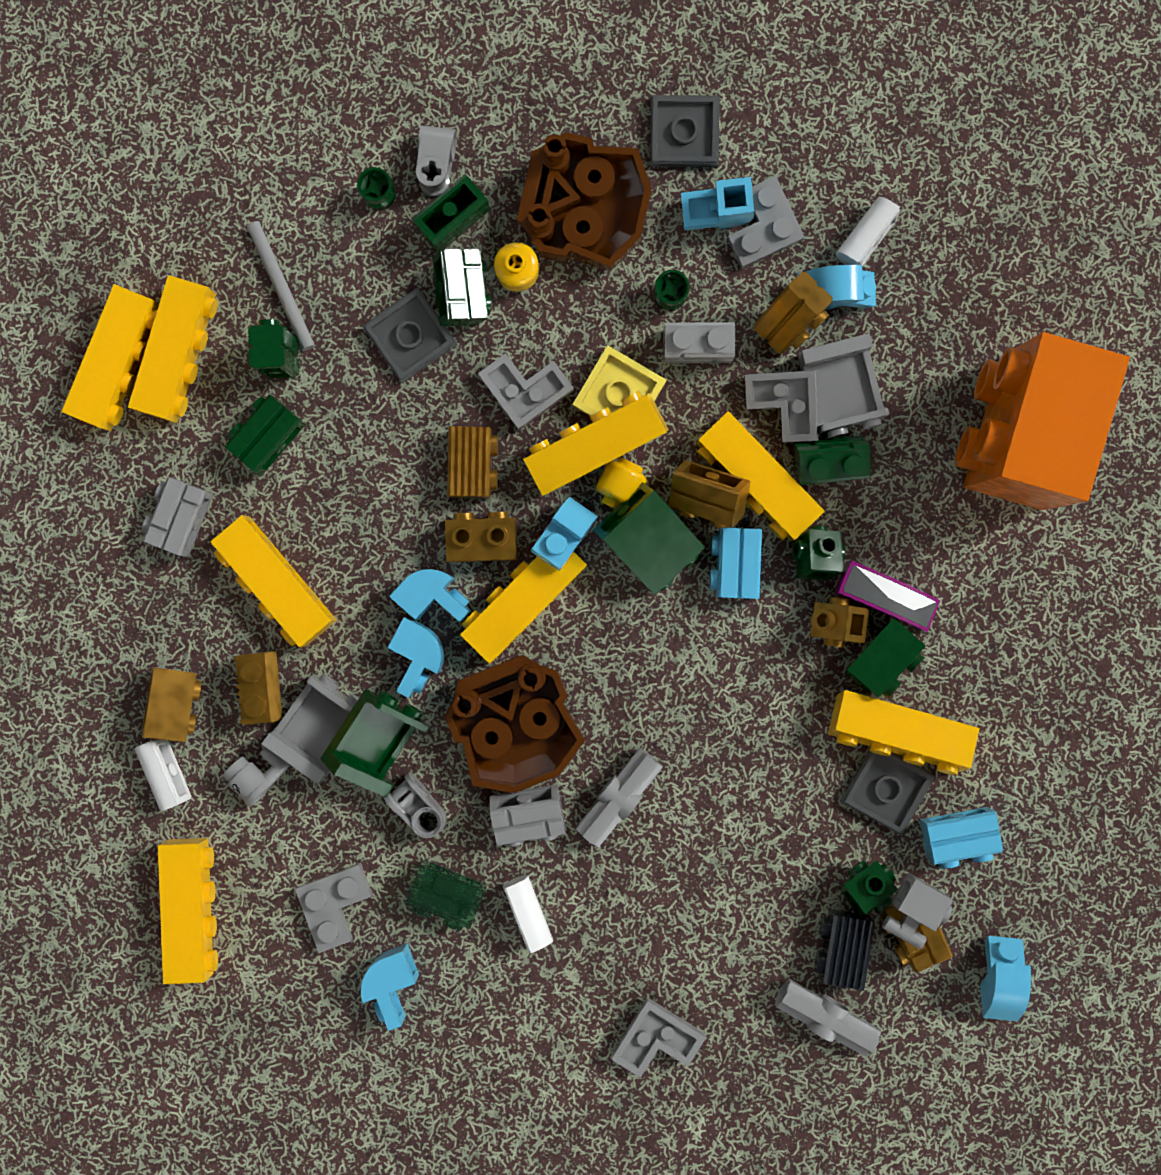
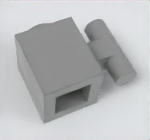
(919, 904)

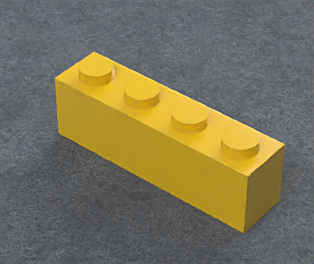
(173, 349)
(112, 359)
(596, 443)
(771, 486)
(273, 582)
(518, 605)
(904, 732)
(186, 910)

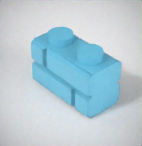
(737, 563)
(961, 837)

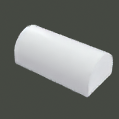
(868, 232)
(163, 773)
(528, 913)

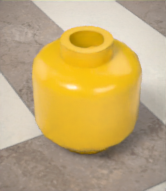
(517, 256)
(619, 481)

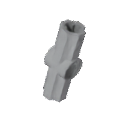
(619, 797)
(828, 1018)

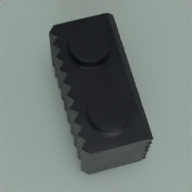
(845, 949)

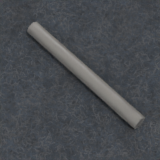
(280, 285)

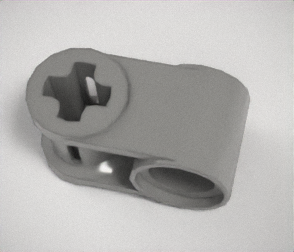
(435, 154)
(414, 805)

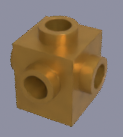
(839, 622)

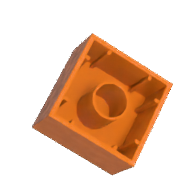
(1042, 422)

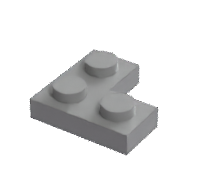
(774, 228)
(794, 394)
(523, 398)
(323, 904)
(654, 1030)

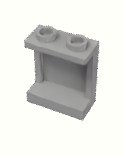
(845, 385)
(311, 726)

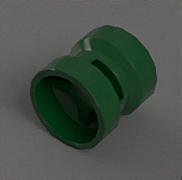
(372, 182)
(672, 284)

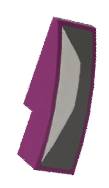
(887, 595)

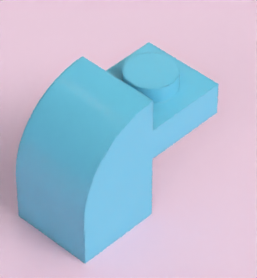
(721, 207)
(847, 285)
(564, 533)
(424, 588)
(423, 648)
(385, 976)
(1008, 979)

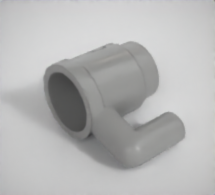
(250, 781)

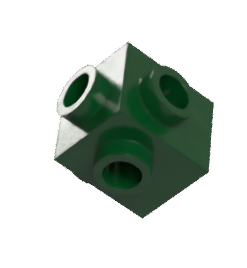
(818, 554)
(857, 889)

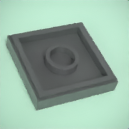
(684, 131)
(409, 335)
(887, 790)

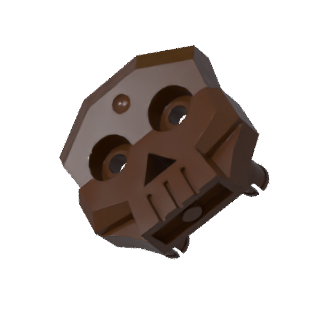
(611, 208)
(524, 749)

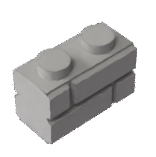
(699, 342)
(176, 516)
(527, 815)

